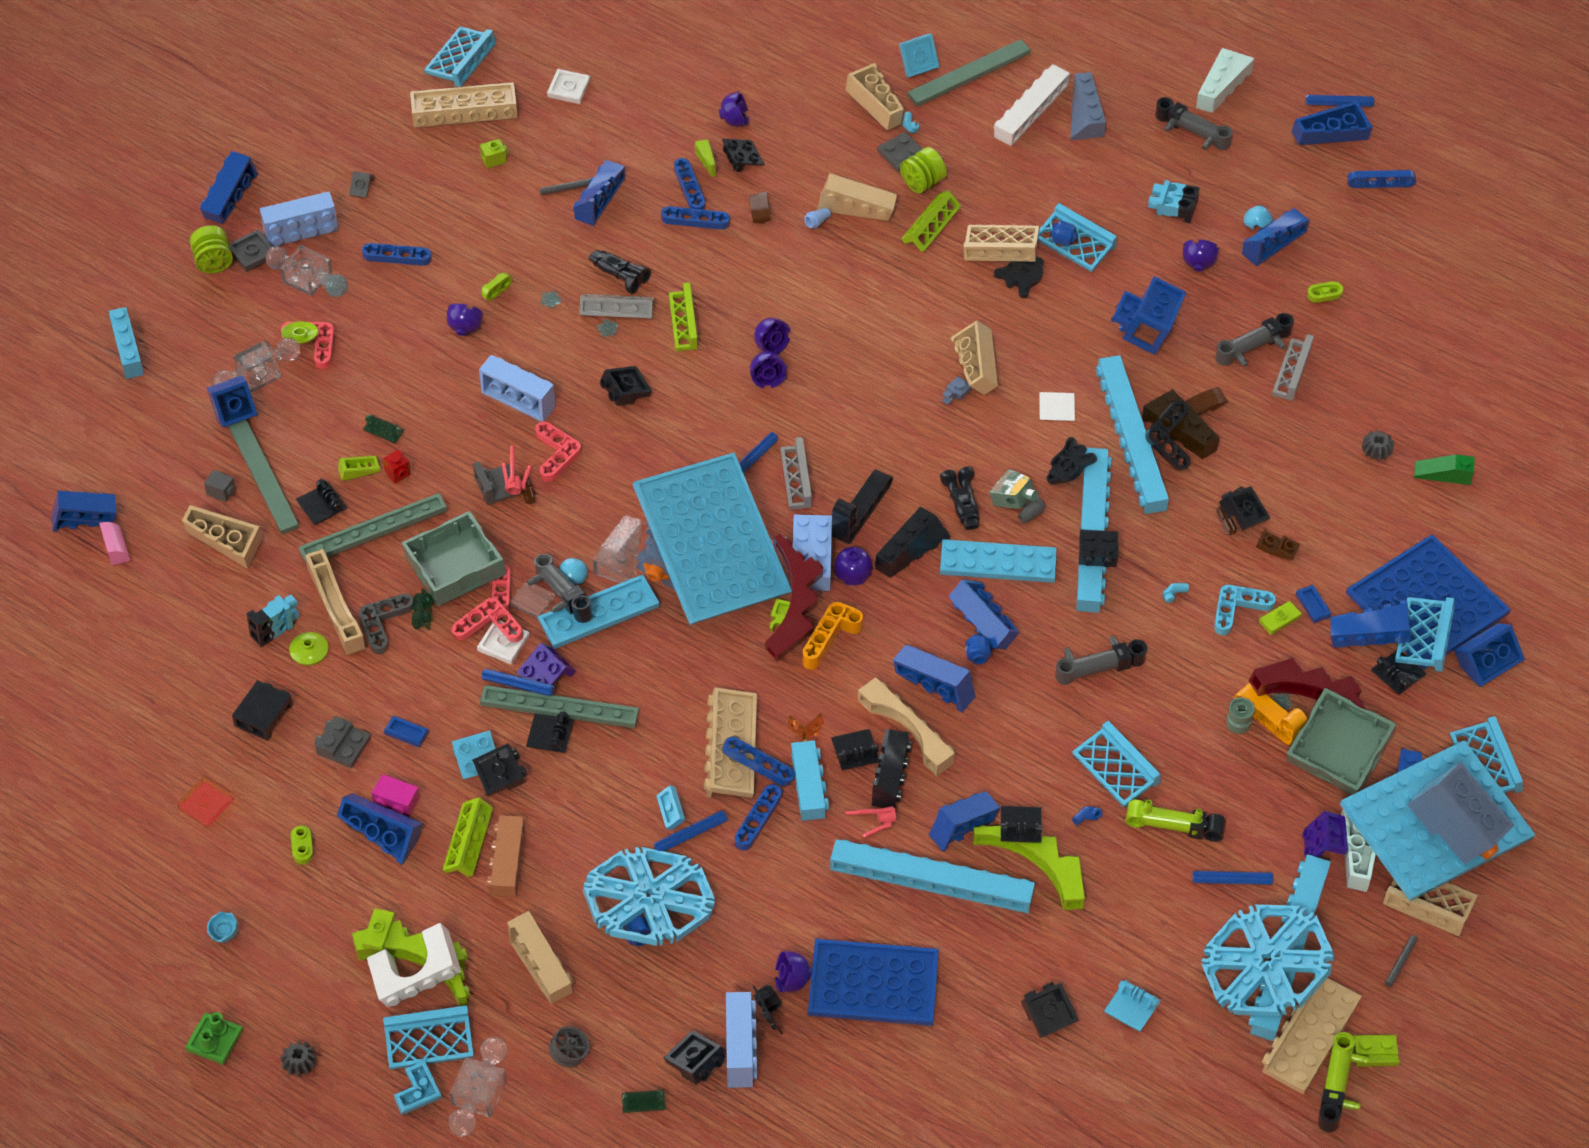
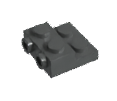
(341, 742)

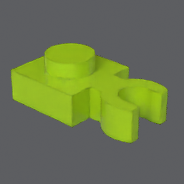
(778, 613)

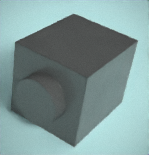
(220, 486)

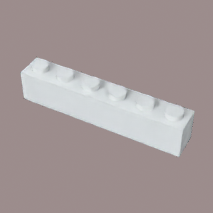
(1031, 105)

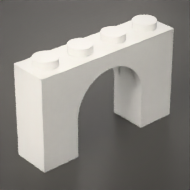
(440, 966)

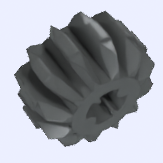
(1377, 445)
(294, 1065)

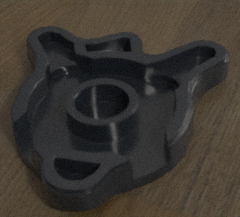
(1021, 274)
(1069, 462)

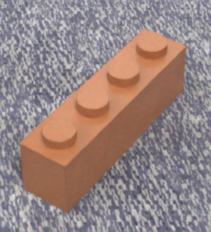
(507, 856)

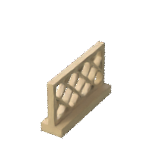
(995, 250)
(1430, 913)

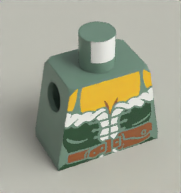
(1013, 490)

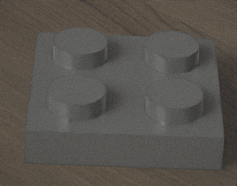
(898, 150)
(250, 250)

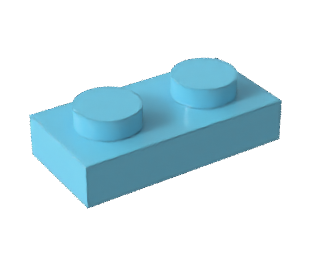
(670, 807)

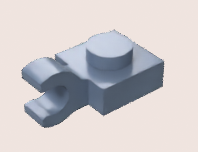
(956, 389)

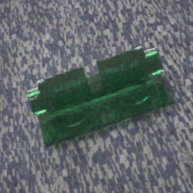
(382, 428)
(423, 604)
(643, 1101)

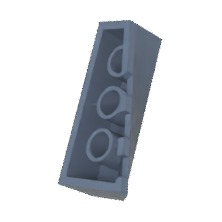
(1087, 112)

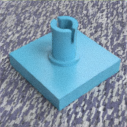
(919, 55)

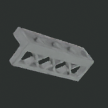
(616, 306)
(1296, 370)
(802, 472)

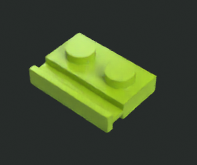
(1380, 1049)

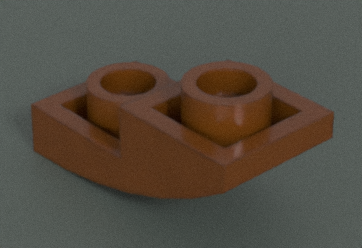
(760, 207)
(1207, 400)
(1273, 545)

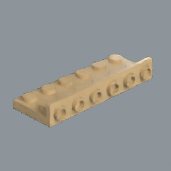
(463, 104)
(730, 715)
(1310, 1035)

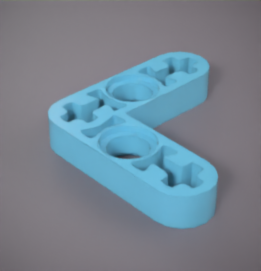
(1236, 599)

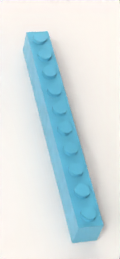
(1132, 435)
(1093, 518)
(932, 876)
(1307, 895)

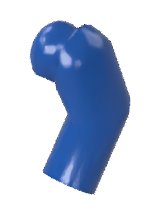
(1087, 813)

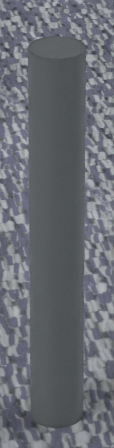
(565, 186)
(1401, 961)

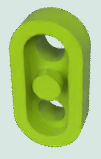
(496, 286)
(1323, 292)
(300, 843)

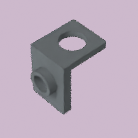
(360, 184)

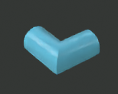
(423, 1090)

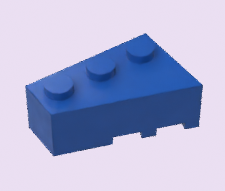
(81, 509)
(961, 817)

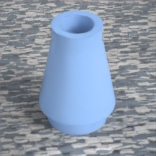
(815, 218)

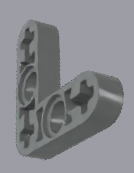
(378, 615)

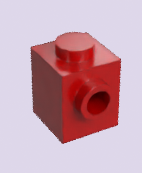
(396, 466)

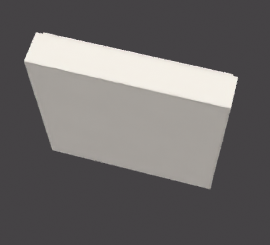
(568, 86)
(498, 646)

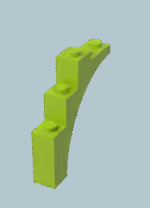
(1063, 871)
(415, 950)

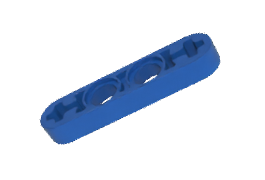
(1407, 179)
(689, 185)
(695, 215)
(397, 251)
(760, 758)
(760, 818)

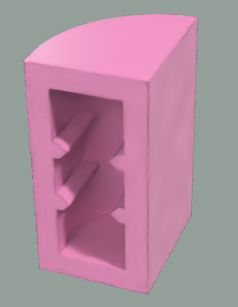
(114, 543)

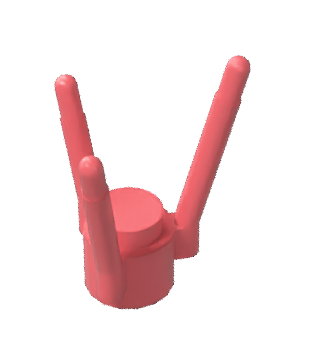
(514, 484)
(884, 815)

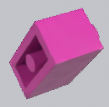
(395, 795)

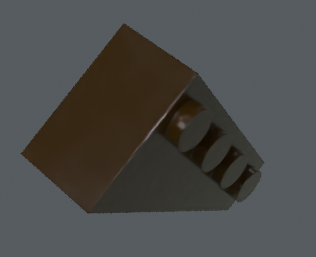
(1189, 431)

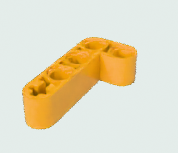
(823, 638)
(1273, 716)

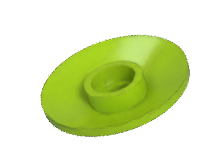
(300, 331)
(309, 654)

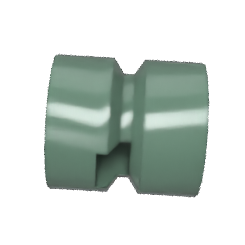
(1240, 715)

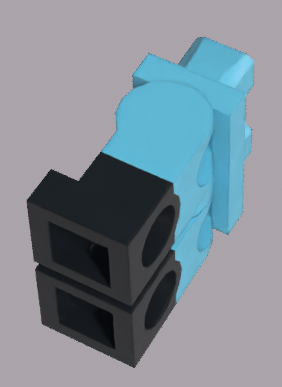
(1175, 200)
(272, 620)

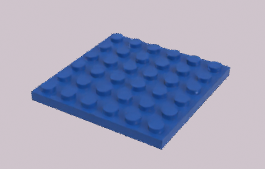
(1432, 574)

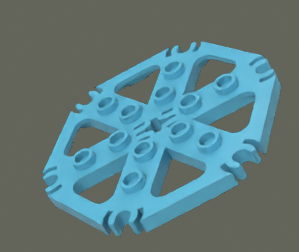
(662, 896)
(1273, 972)

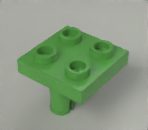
(214, 1038)

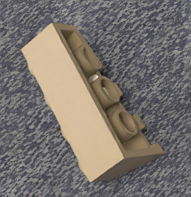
(977, 356)

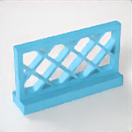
(470, 59)
(1086, 228)
(1441, 638)
(1501, 750)
(1126, 751)
(425, 1020)

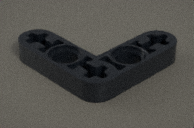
(1162, 433)

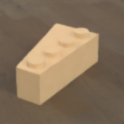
(875, 96)
(856, 199)
(225, 534)
(539, 958)

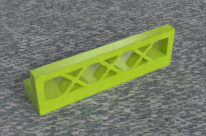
(930, 215)
(689, 317)
(470, 837)

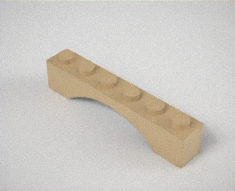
(330, 594)
(880, 700)

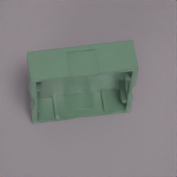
(453, 558)
(1341, 742)

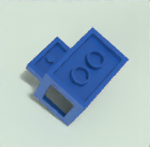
(1155, 309)

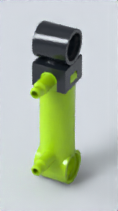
(1195, 824)
(1337, 1080)

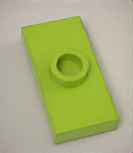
(1280, 617)
(378, 929)

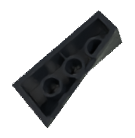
(910, 542)
(890, 769)

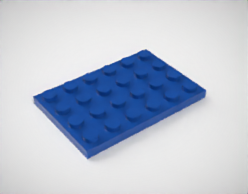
(873, 982)

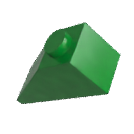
(1449, 469)

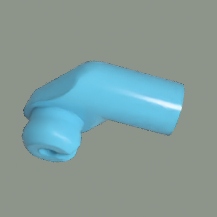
(908, 124)
(1172, 589)

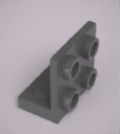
(491, 483)

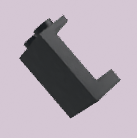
(261, 709)

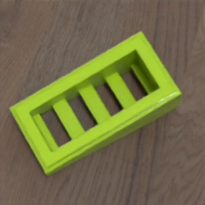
(705, 155)
(347, 471)

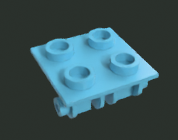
(471, 748)
(1132, 1005)

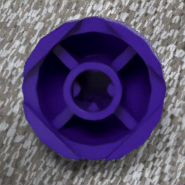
(734, 110)
(1200, 254)
(463, 319)
(772, 335)
(767, 369)
(853, 566)
(793, 972)

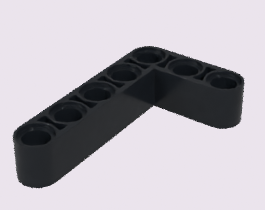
(850, 517)

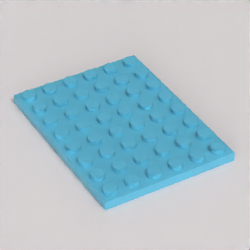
(711, 538)
(1403, 842)

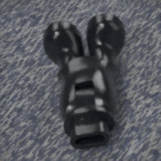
(620, 269)
(963, 498)

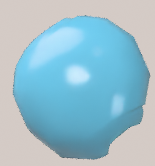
(1258, 216)
(574, 570)
(222, 927)

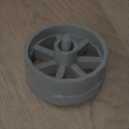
(569, 1046)

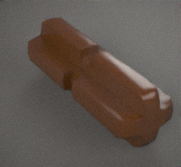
(528, 492)
(1228, 523)

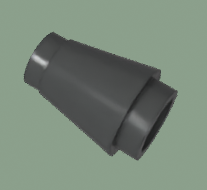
(1031, 510)

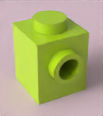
(493, 153)

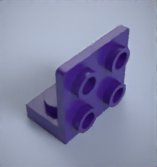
(545, 666)
(1326, 833)

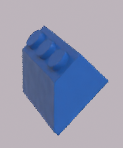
(1490, 653)

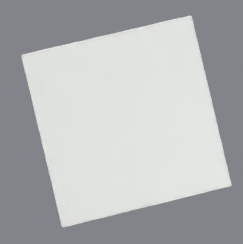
(1057, 406)

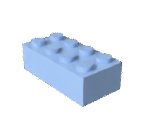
(299, 219)
(517, 388)
(813, 540)
(741, 1039)

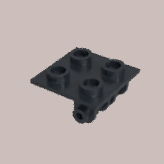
(740, 153)
(321, 502)
(1397, 675)
(550, 732)
(855, 749)
(1021, 824)
(768, 1001)

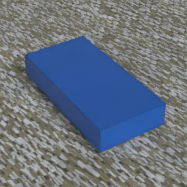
(1313, 604)
(406, 731)

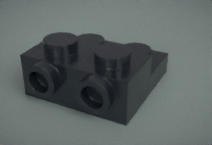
(624, 385)
(1245, 507)
(1098, 548)
(500, 769)
(1049, 1009)
(695, 1057)

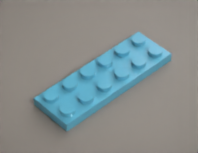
(998, 561)
(608, 607)

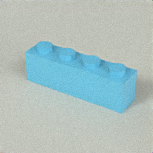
(126, 343)
(808, 780)

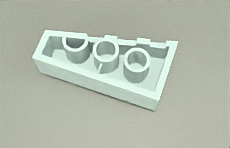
(1226, 73)
(1358, 859)

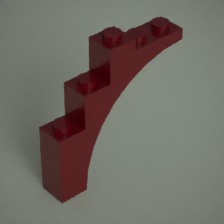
(795, 626)
(1288, 678)

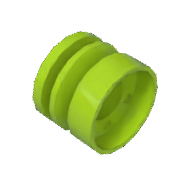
(923, 170)
(210, 249)

